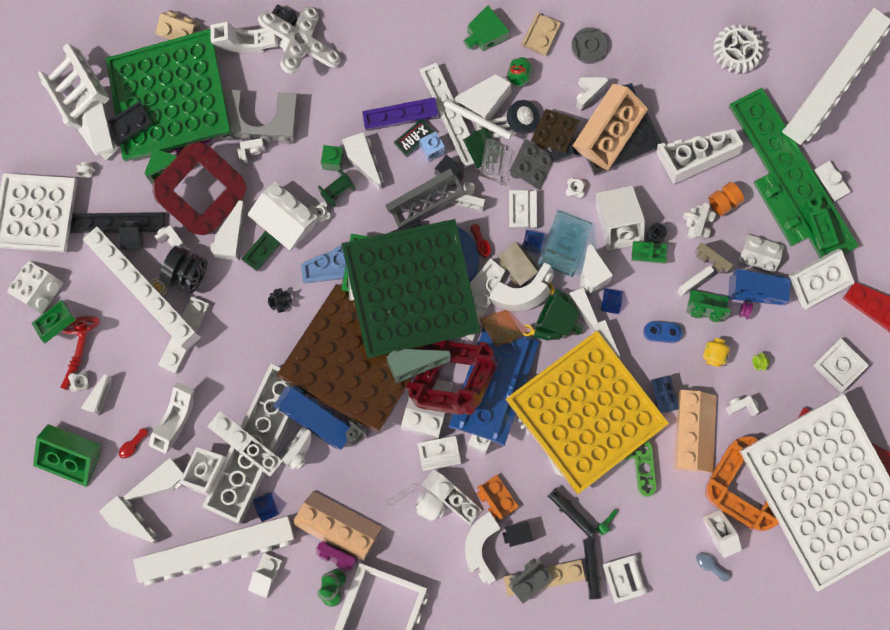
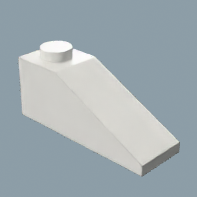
(228, 237)
(161, 480)

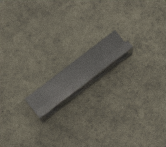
(424, 192)

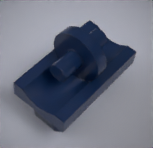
(665, 394)

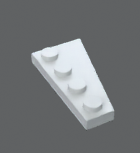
(483, 286)

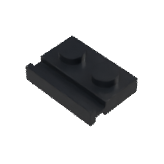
(131, 123)

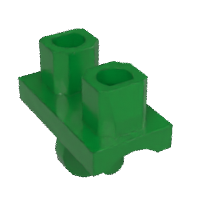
(649, 252)

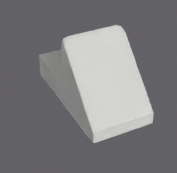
(593, 87)
(265, 575)

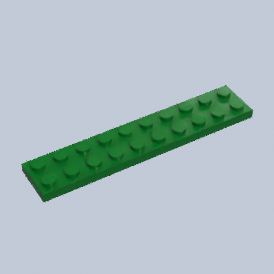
(787, 165)

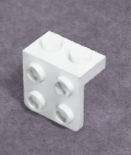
(35, 287)

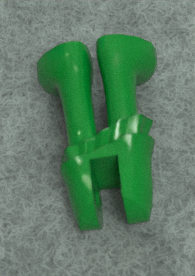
(329, 587)

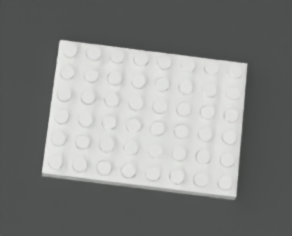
(825, 490)

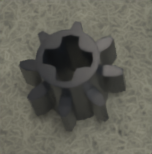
(279, 300)

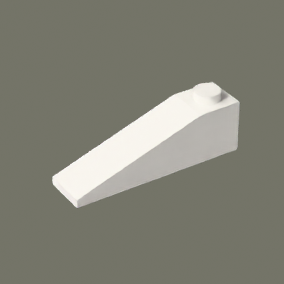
(94, 125)

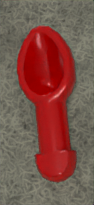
(482, 245)
(130, 447)

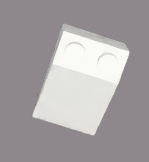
(425, 421)

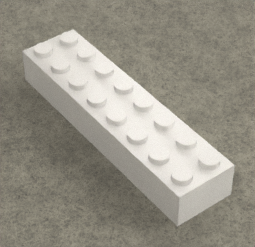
(838, 77)
(238, 476)

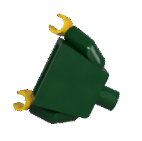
(556, 318)

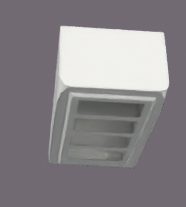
(96, 399)

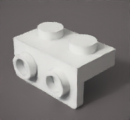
(761, 253)

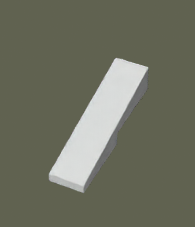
(585, 310)

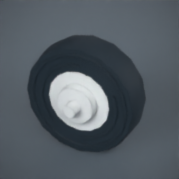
(523, 116)

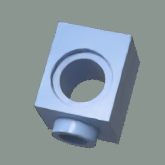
(432, 146)

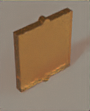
(501, 328)

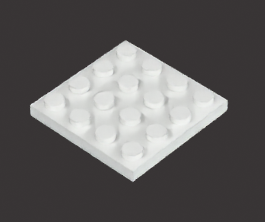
(36, 212)

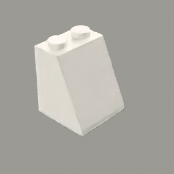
(620, 217)

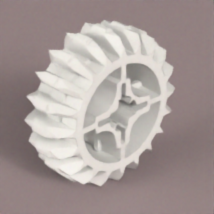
(725, 54)

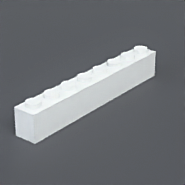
(141, 288)
(213, 550)

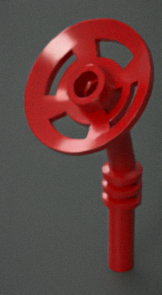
(81, 329)

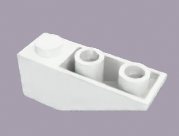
(359, 156)
(451, 496)
(122, 517)

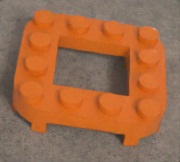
(729, 503)

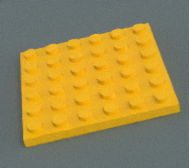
(587, 412)

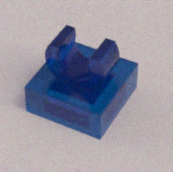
(533, 241)

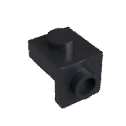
(286, 15)
(570, 152)

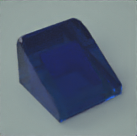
(611, 301)
(266, 507)

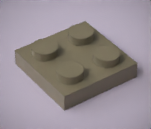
(719, 264)

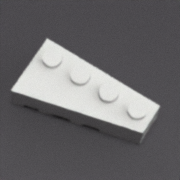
(695, 155)

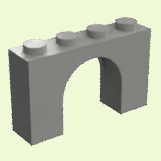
(280, 128)

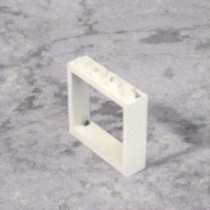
(356, 584)

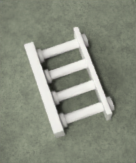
(88, 80)

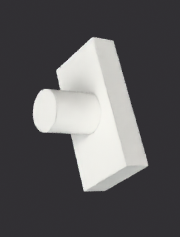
(831, 181)
(468, 200)

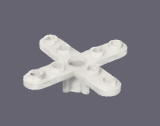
(298, 40)

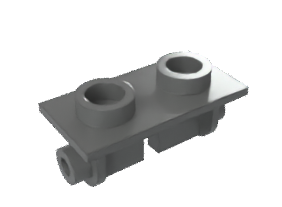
(355, 433)

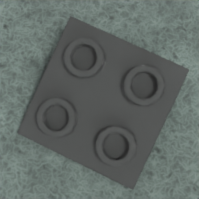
(531, 164)

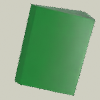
(158, 162)

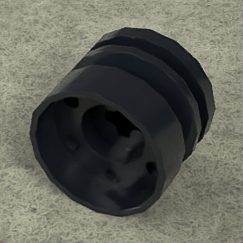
(183, 269)

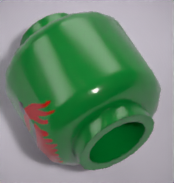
(520, 71)

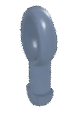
(707, 563)

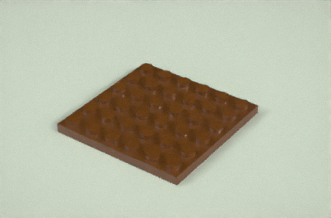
(334, 365)

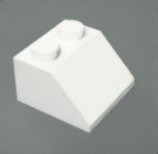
(594, 272)
(202, 471)

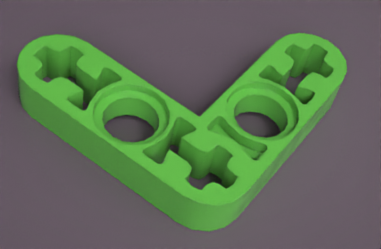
(640, 458)

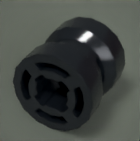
(654, 236)

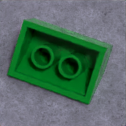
(66, 454)

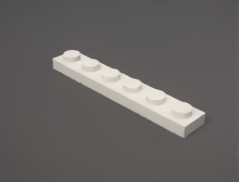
(452, 121)

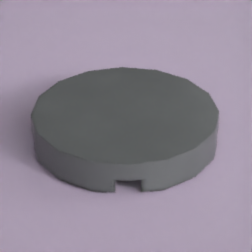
(589, 45)

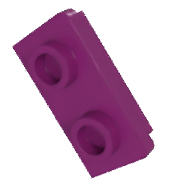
(330, 553)

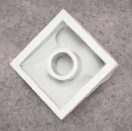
(295, 450)

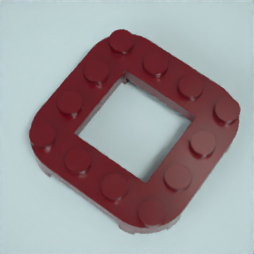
(178, 169)
(466, 399)

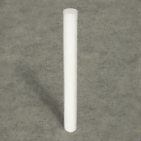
(477, 119)

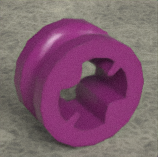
(745, 310)

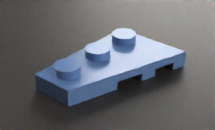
(324, 267)

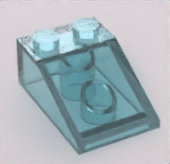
(565, 243)

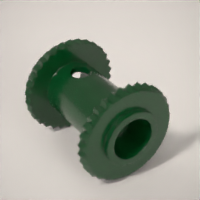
(336, 188)

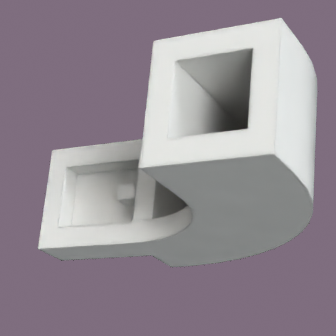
(242, 41)
(526, 297)
(174, 419)
(476, 537)

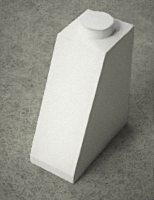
(485, 97)

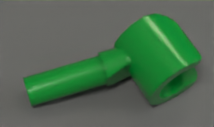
(603, 528)

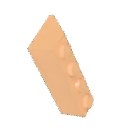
(610, 126)
(695, 431)
(337, 526)

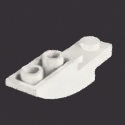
(244, 443)

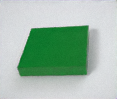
(53, 321)

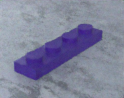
(400, 114)

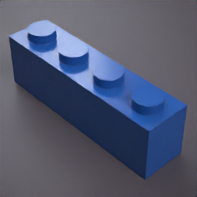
(313, 417)

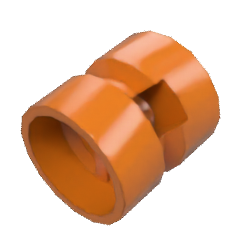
(723, 200)

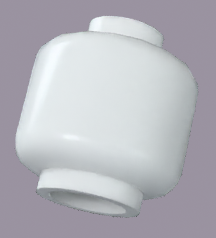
(429, 506)

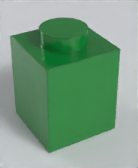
(332, 158)

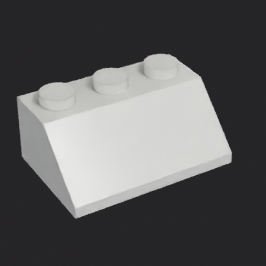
(283, 216)

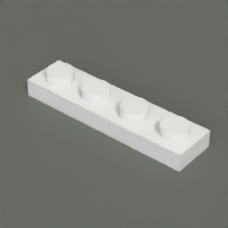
(175, 352)

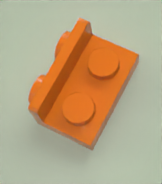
(497, 498)

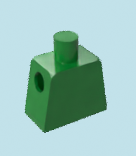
(486, 30)

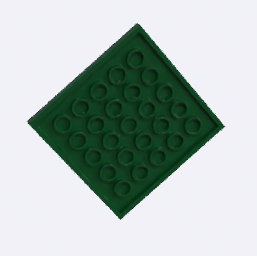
(410, 288)

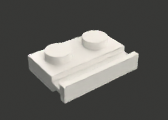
(522, 209)
(439, 453)

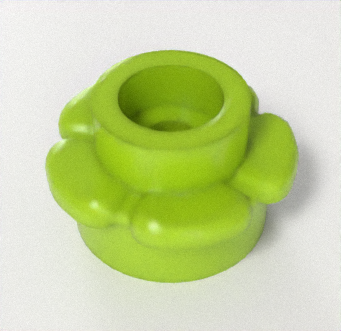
(760, 361)

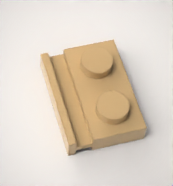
(541, 34)

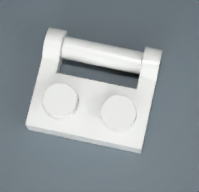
(619, 582)

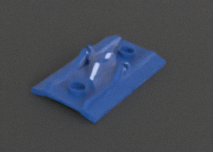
(494, 414)

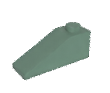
(412, 362)

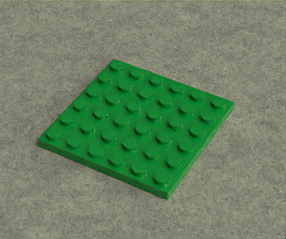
(178, 89)

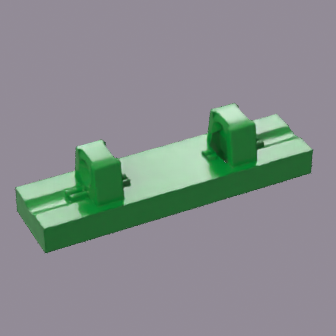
(780, 210)

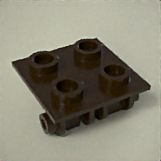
(555, 131)

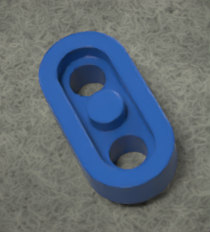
(663, 332)

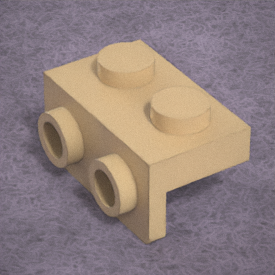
(175, 26)

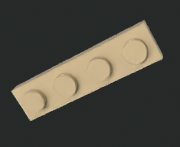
(562, 574)

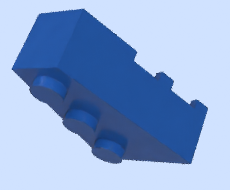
(759, 287)

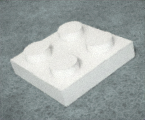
(840, 365)

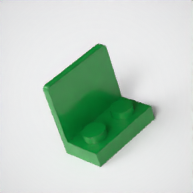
(708, 305)

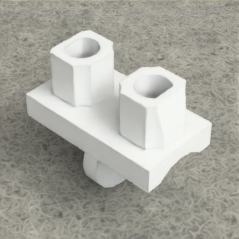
(696, 221)

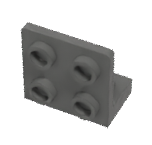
(530, 581)

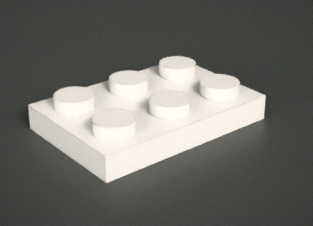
(821, 278)

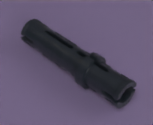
(566, 507)
(591, 562)

